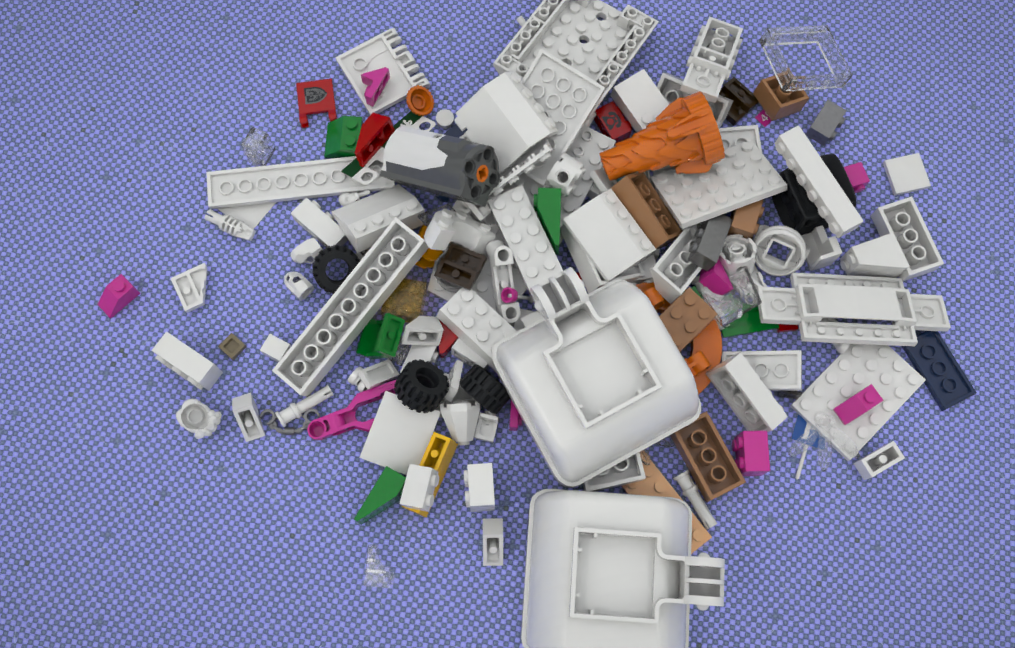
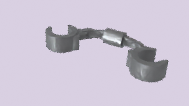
(288, 430)

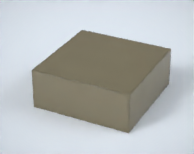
(232, 346)

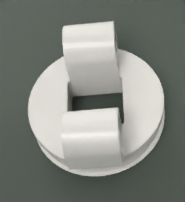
(787, 237)

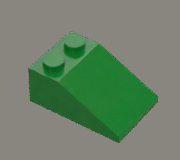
(548, 209)
(382, 496)

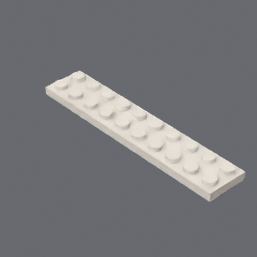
(288, 182)

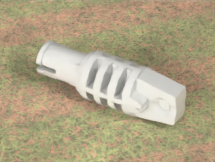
(231, 225)

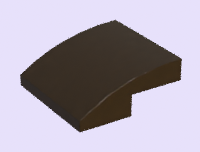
(742, 99)
(460, 266)

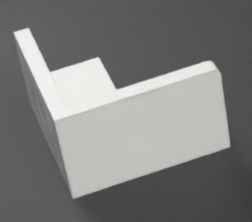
(822, 249)

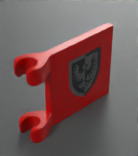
(315, 98)

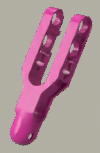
(345, 419)

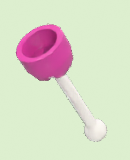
(513, 296)

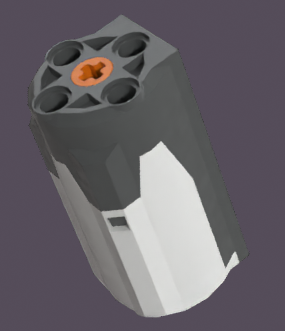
(441, 165)

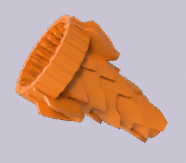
(680, 137)

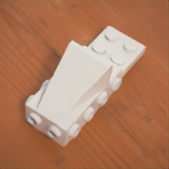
(712, 58)

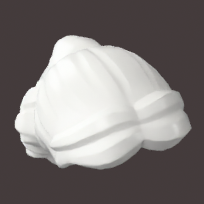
(198, 418)

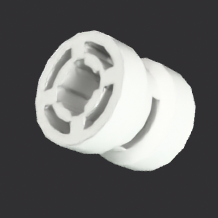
(354, 379)

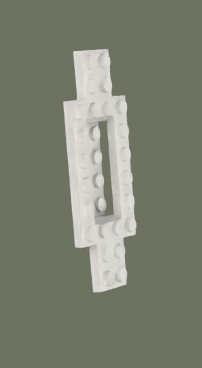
(852, 298)

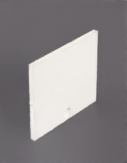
(398, 435)

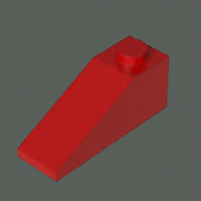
(373, 135)

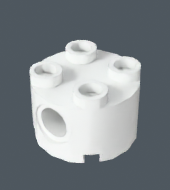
(556, 178)
(738, 254)

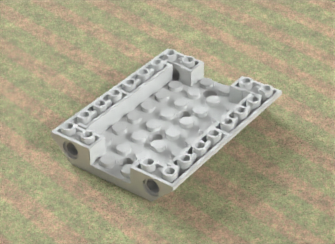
(560, 26)

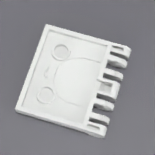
(379, 54)

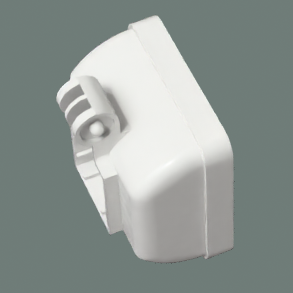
(595, 376)
(613, 571)

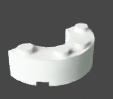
(458, 228)

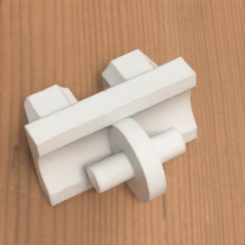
(479, 214)

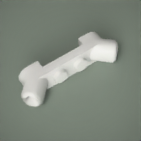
(501, 270)

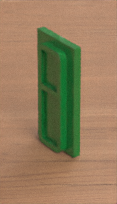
(747, 324)

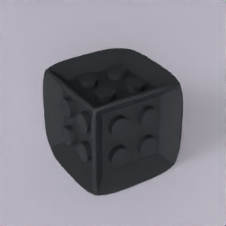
(796, 208)

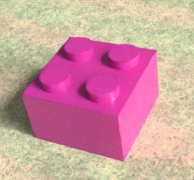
(752, 453)

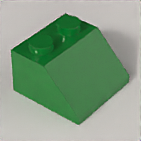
(342, 136)

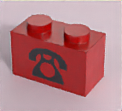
(612, 123)

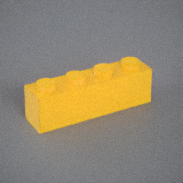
(437, 456)

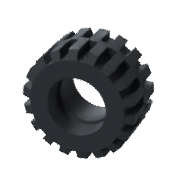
(324, 258)
(421, 386)
(485, 389)

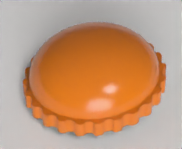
(420, 100)

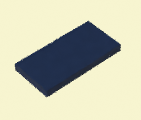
(940, 369)

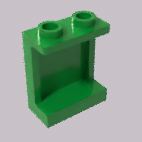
(381, 337)

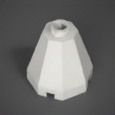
(461, 419)

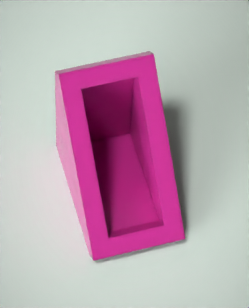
(716, 279)

